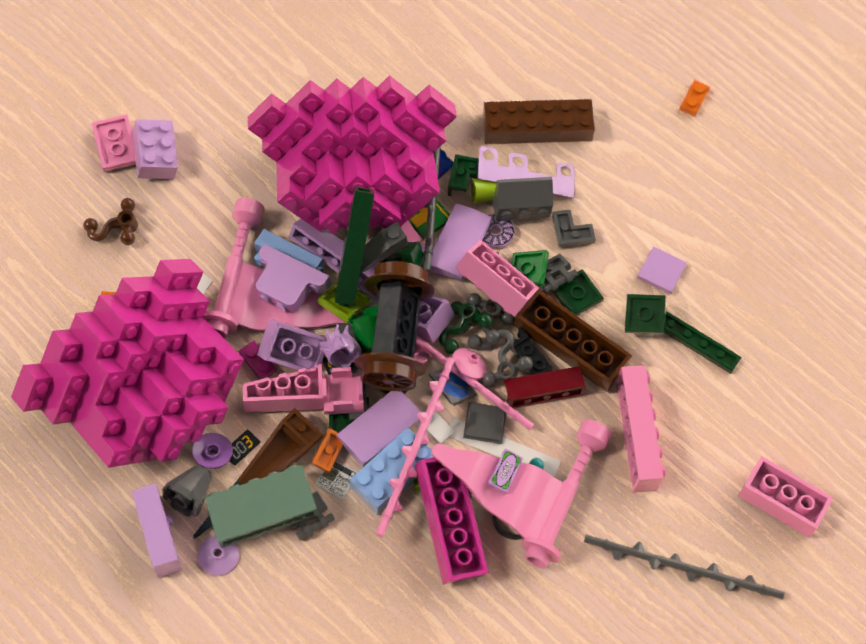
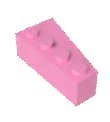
(286, 392)

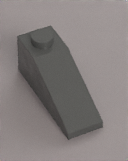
(383, 245)

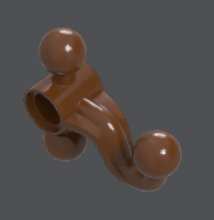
(127, 237)

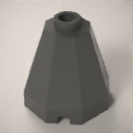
(188, 490)

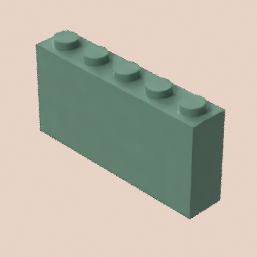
(261, 506)

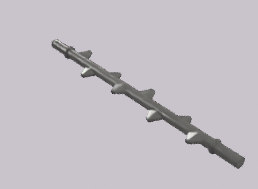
(430, 222)
(691, 571)

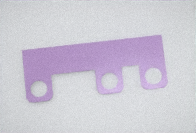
(491, 171)

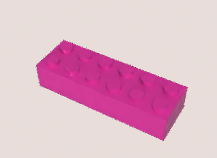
(451, 522)

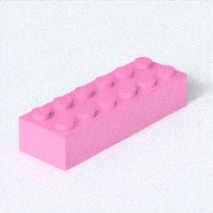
(640, 429)

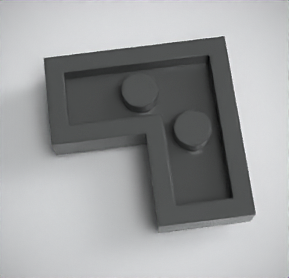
(571, 235)

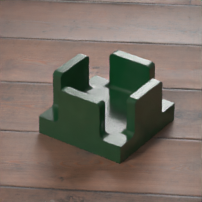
(645, 315)

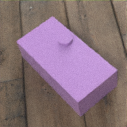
(157, 530)

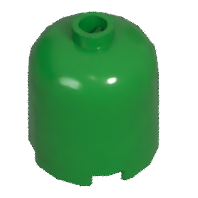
(363, 327)

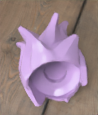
(341, 348)

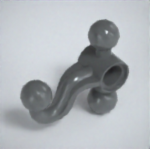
(475, 341)
(524, 363)

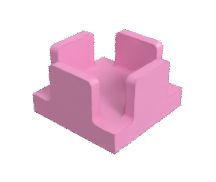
(342, 392)

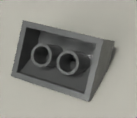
(523, 198)

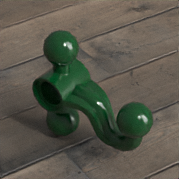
(470, 317)

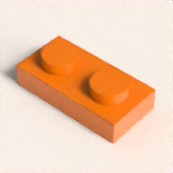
(694, 98)
(327, 451)

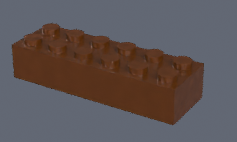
(538, 121)
(572, 340)

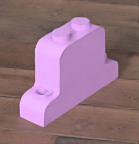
(287, 280)

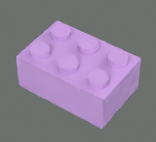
(155, 149)

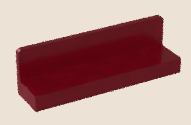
(545, 387)

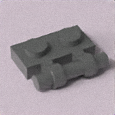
(558, 266)
(307, 531)

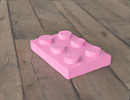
(114, 142)

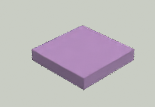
(661, 270)

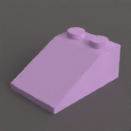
(433, 318)
(291, 346)

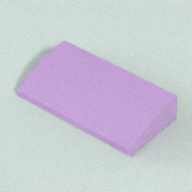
(458, 236)
(378, 426)

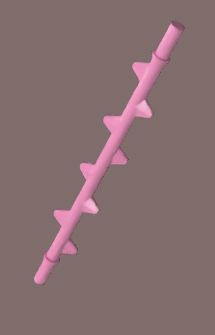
(476, 385)
(411, 451)

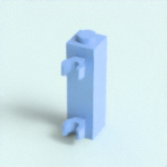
(288, 248)

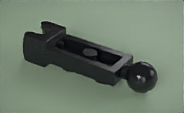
(525, 347)

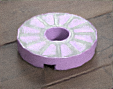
(500, 240)

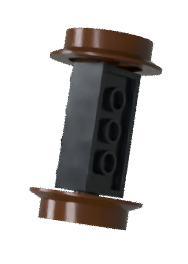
(392, 357)

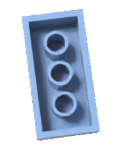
(373, 479)

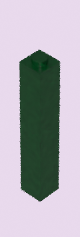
(354, 246)

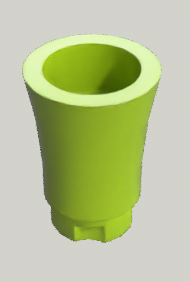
(482, 190)

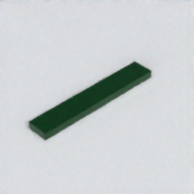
(701, 343)

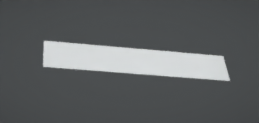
(550, 464)

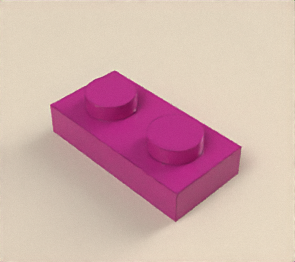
(261, 367)

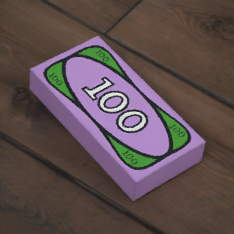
(505, 471)

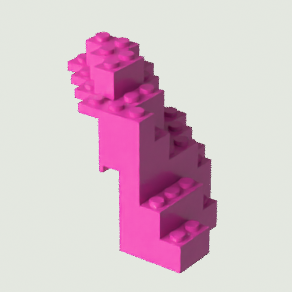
(350, 139)
(136, 369)

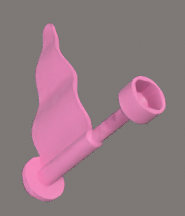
(238, 297)
(535, 499)

